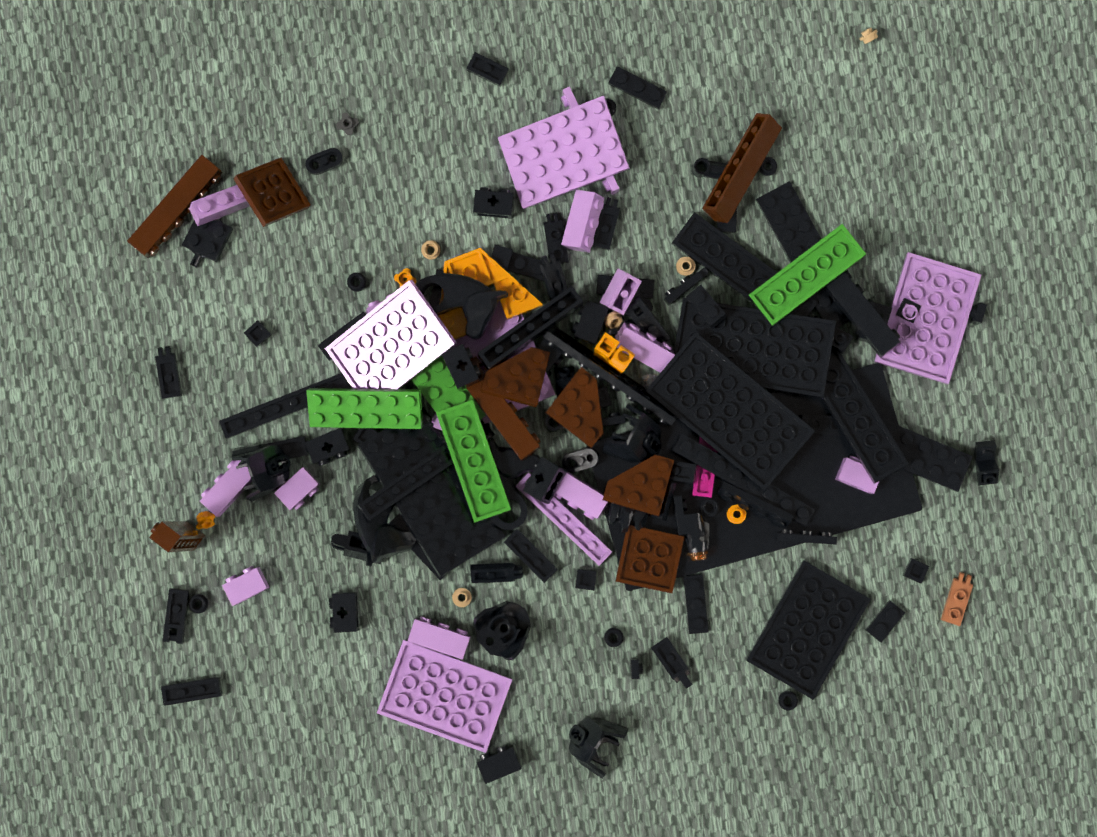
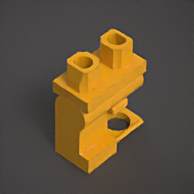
(607, 351)

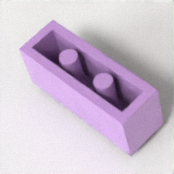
(218, 205)
(583, 221)
(645, 347)
(226, 489)
(581, 495)
(439, 637)

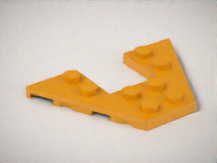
(482, 267)

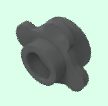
(342, 124)

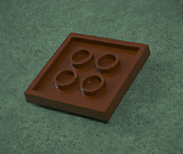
(272, 192)
(649, 559)

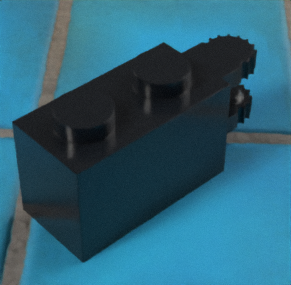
(351, 545)

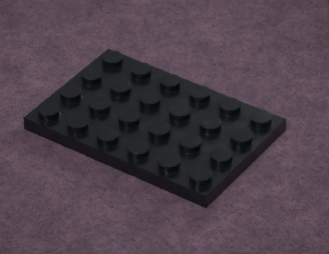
(808, 629)

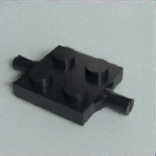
(207, 240)

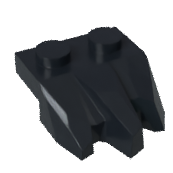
(626, 517)

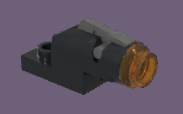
(694, 527)

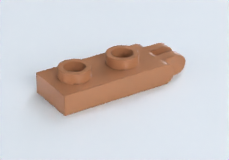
(957, 600)

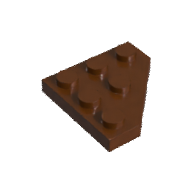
(518, 377)
(579, 408)
(641, 486)

